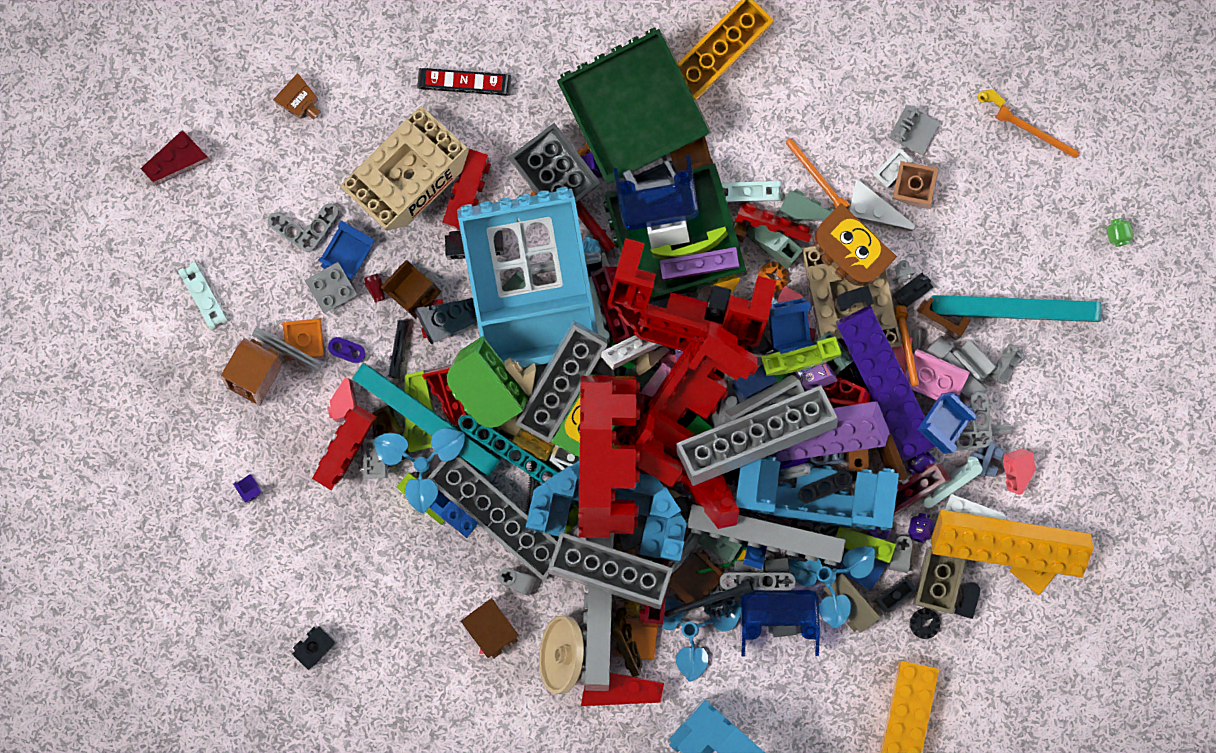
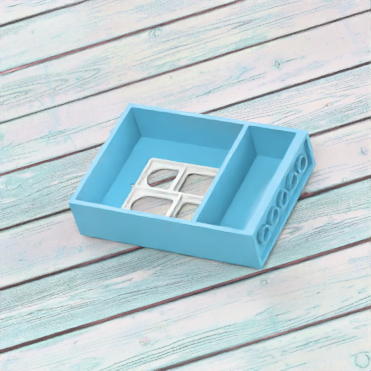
(532, 319)

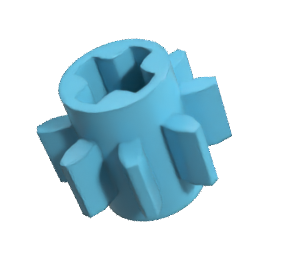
(590, 245)

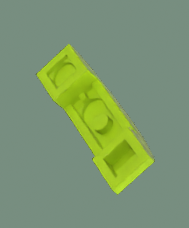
(714, 236)
(802, 358)

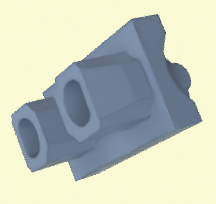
(991, 452)

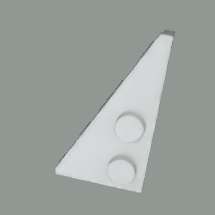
(871, 207)

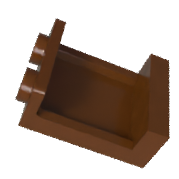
(698, 154)
(410, 288)
(941, 323)
(891, 458)
(694, 586)
(490, 629)

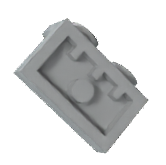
(372, 466)

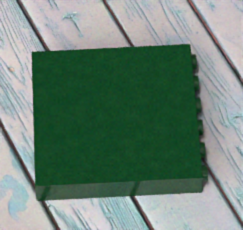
(633, 105)
(712, 216)

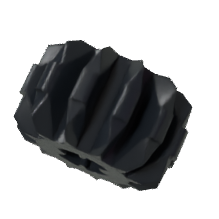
(720, 607)

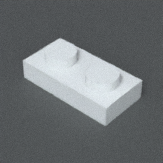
(889, 170)

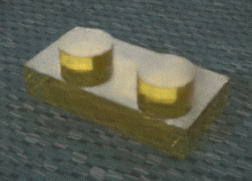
(533, 444)

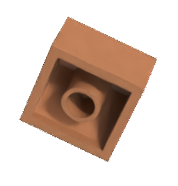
(915, 184)

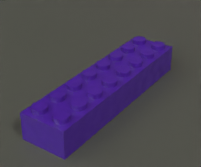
(885, 380)

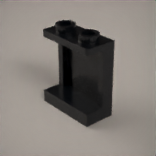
(653, 177)

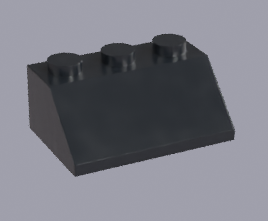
(455, 250)

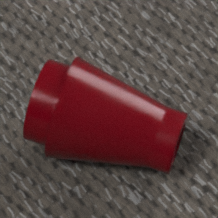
(373, 284)

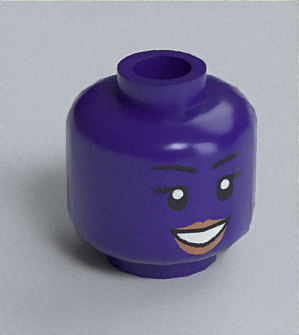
(919, 462)
(921, 528)

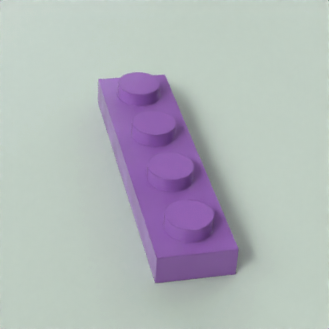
(699, 264)

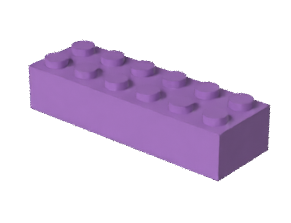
(857, 429)

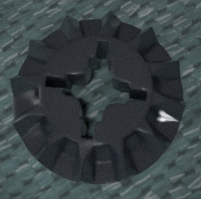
(927, 614)

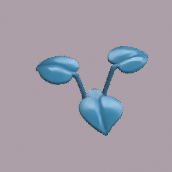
(420, 492)
(834, 609)
(694, 661)

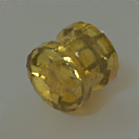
(632, 608)

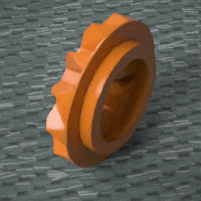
(781, 272)

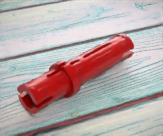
(594, 228)

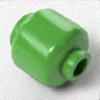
(1119, 232)

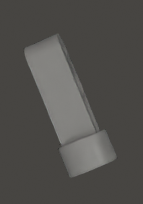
(942, 349)

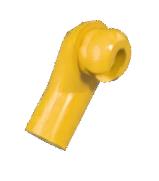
(990, 96)

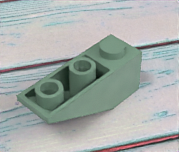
(801, 209)
(775, 244)

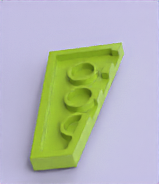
(419, 389)

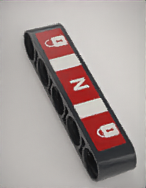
(464, 81)

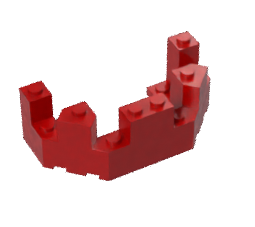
(683, 315)
(689, 386)
(602, 465)

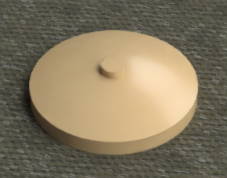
(561, 654)

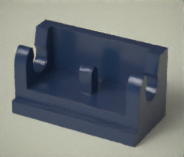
(753, 384)

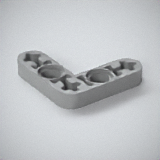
(302, 234)
(978, 429)

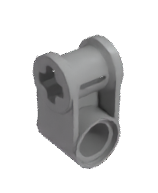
(901, 557)
(520, 581)

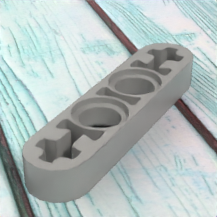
(757, 577)

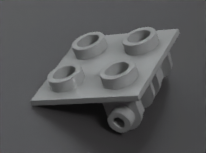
(914, 129)
(331, 287)

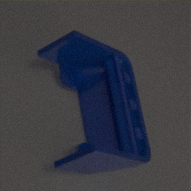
(658, 204)
(780, 609)

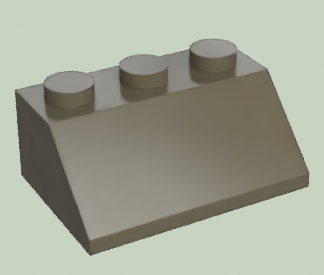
(939, 582)
(861, 612)

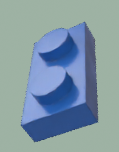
(755, 556)

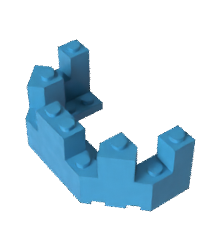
(869, 507)
(664, 522)
(710, 731)

